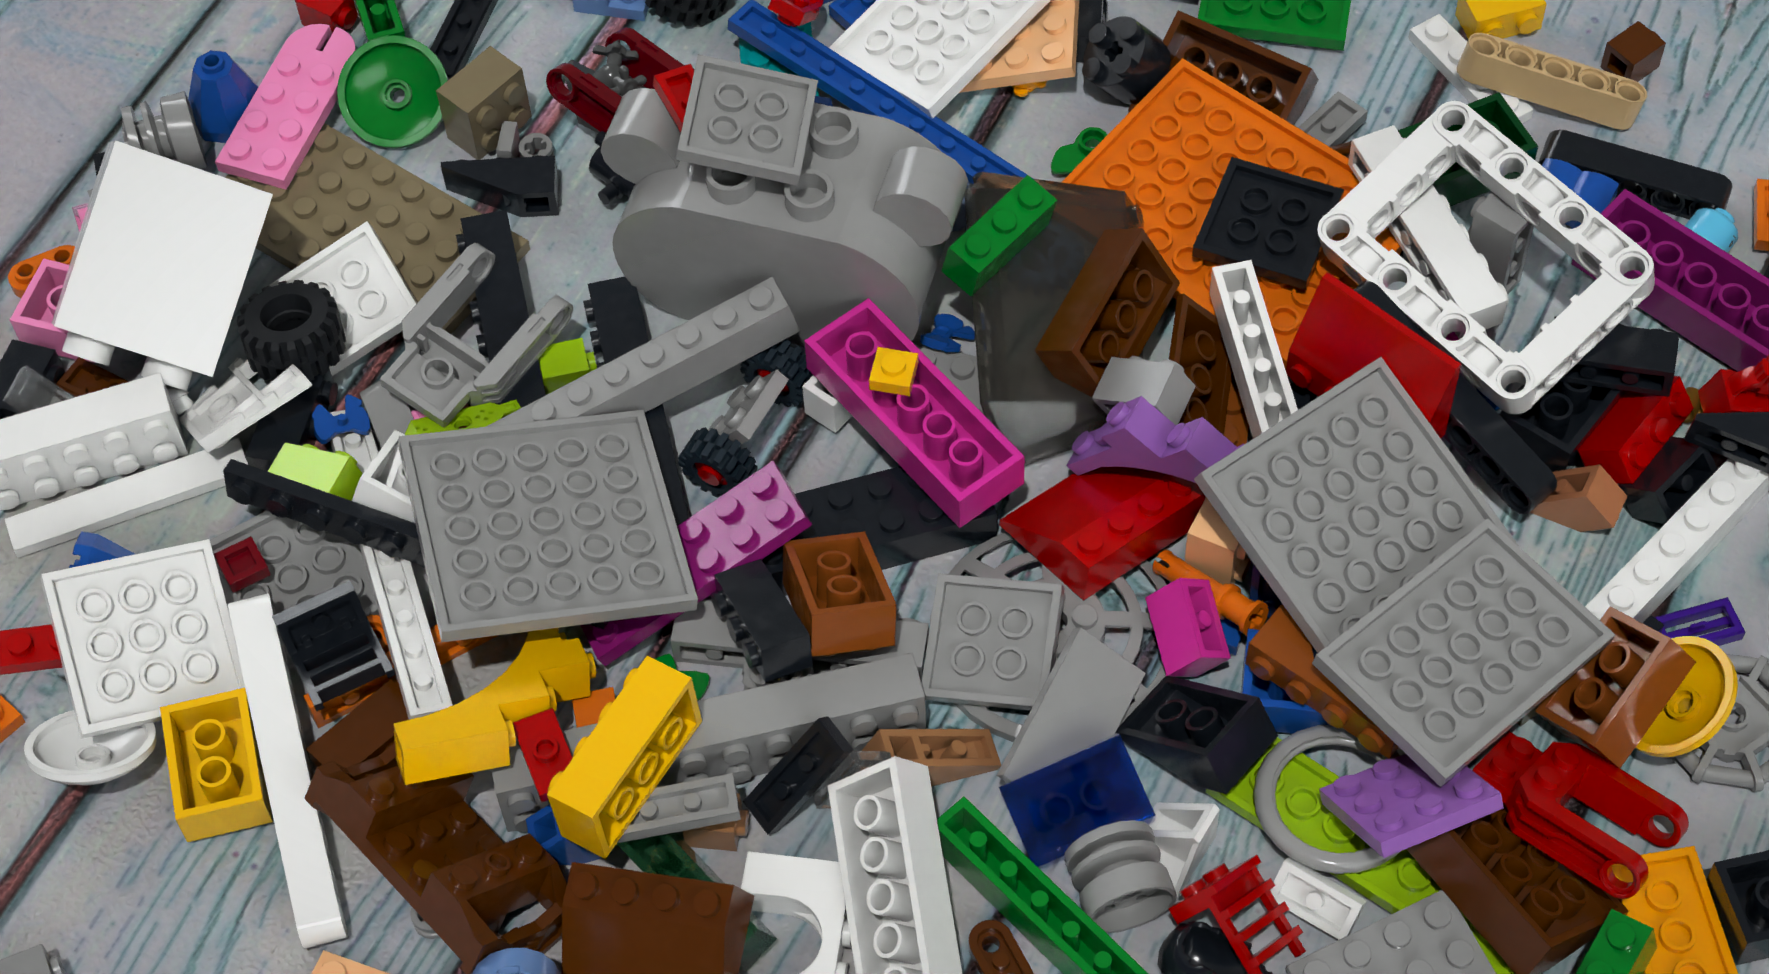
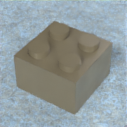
(481, 99)

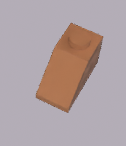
(1583, 499)

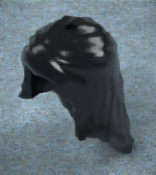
(1200, 950)

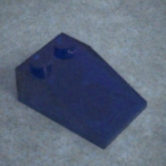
(1075, 797)

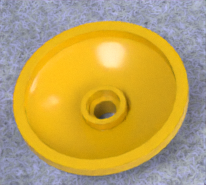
(1698, 704)

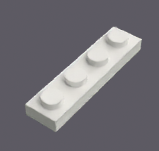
(1444, 48)

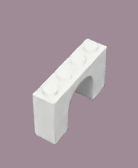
(807, 891)

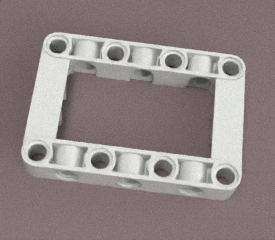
(1534, 196)

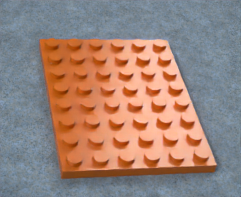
(1171, 163)

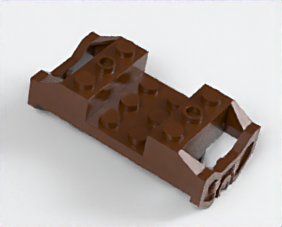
(443, 856)

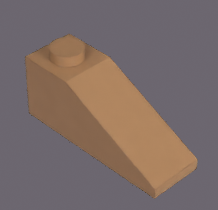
(946, 752)

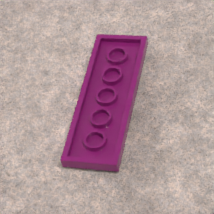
(723, 535)

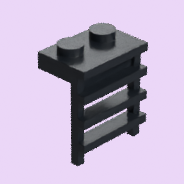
(332, 644)

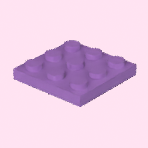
(1403, 806)

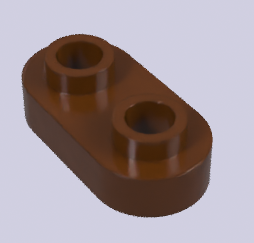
(1006, 959)

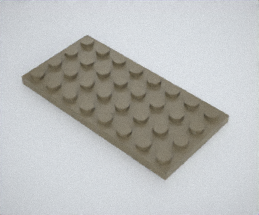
(350, 184)

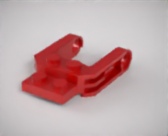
(1540, 784)

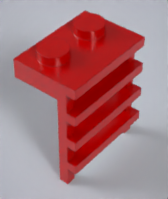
(1226, 894)

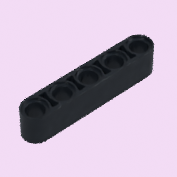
(1656, 180)

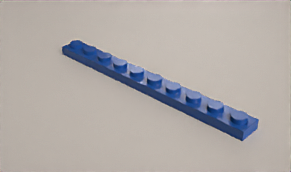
(857, 87)

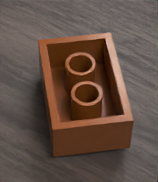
(839, 593)
(1619, 690)

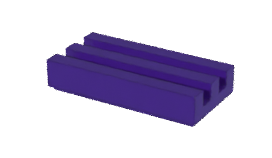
(1734, 633)

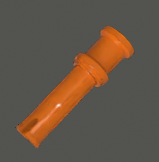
(1228, 597)

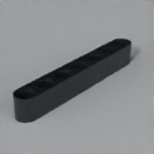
(1483, 434)

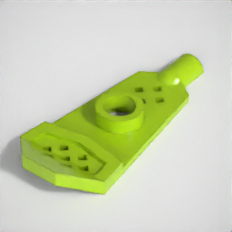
(472, 417)

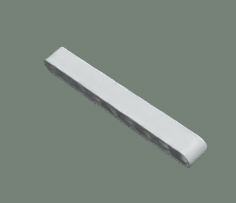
(287, 772)

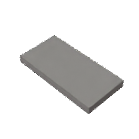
(1076, 706)

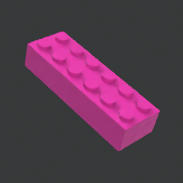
(930, 433)

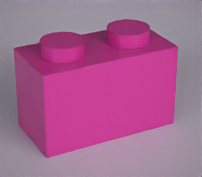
(1187, 627)

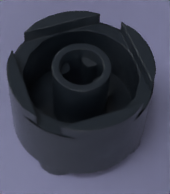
(1125, 59)

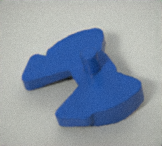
(946, 327)
(353, 420)

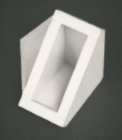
(1183, 837)

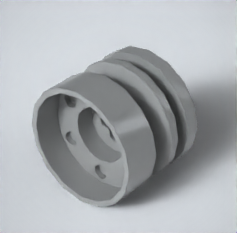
(168, 134)
(1120, 875)

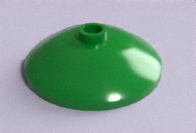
(374, 76)

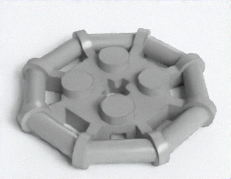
(1738, 740)

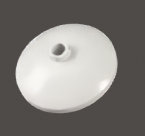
(63, 757)

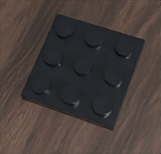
(1266, 220)

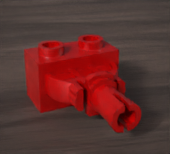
(1737, 391)

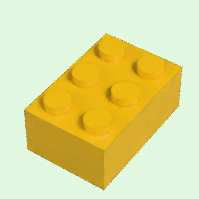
(214, 765)

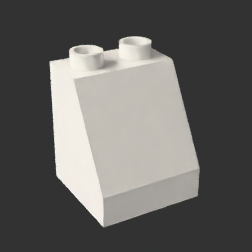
(159, 264)

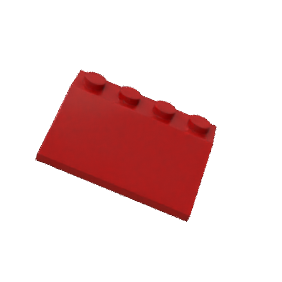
(1349, 332)
(1104, 523)

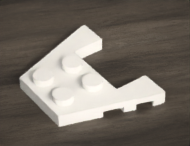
(239, 404)

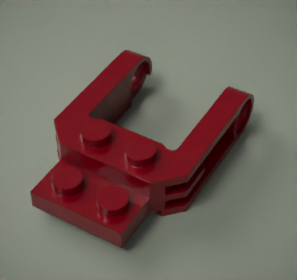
(592, 98)

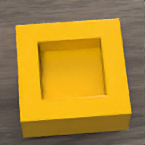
(893, 371)

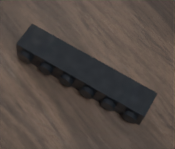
(500, 297)

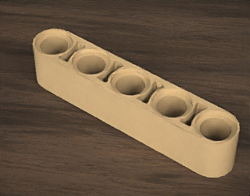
(1551, 81)

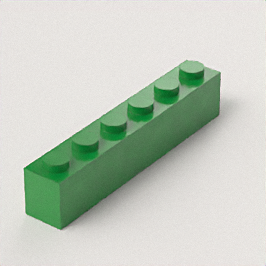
(1028, 896)

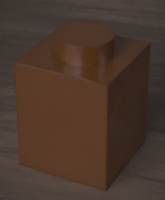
(1633, 52)

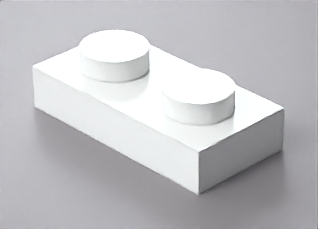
(1317, 899)

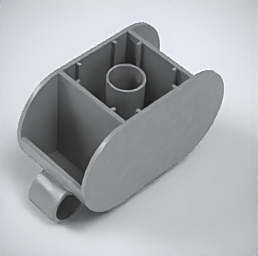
(854, 229)

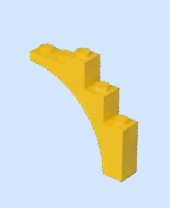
(480, 728)

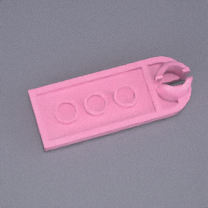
(288, 107)

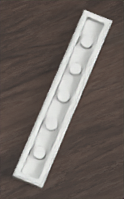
(121, 499)

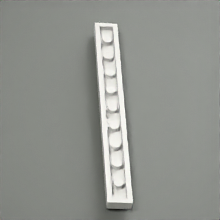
(400, 608)

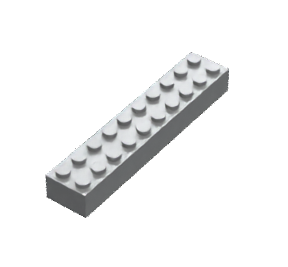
(758, 726)

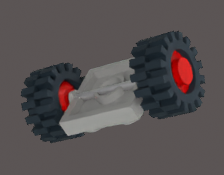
(714, 454)

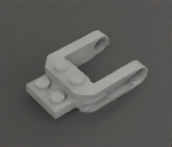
(442, 372)

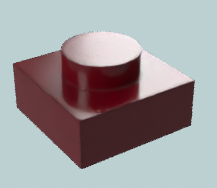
(242, 564)

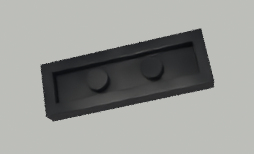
(798, 775)

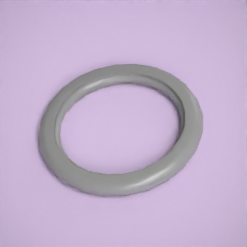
(1269, 815)

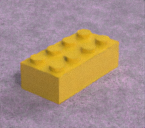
(624, 756)

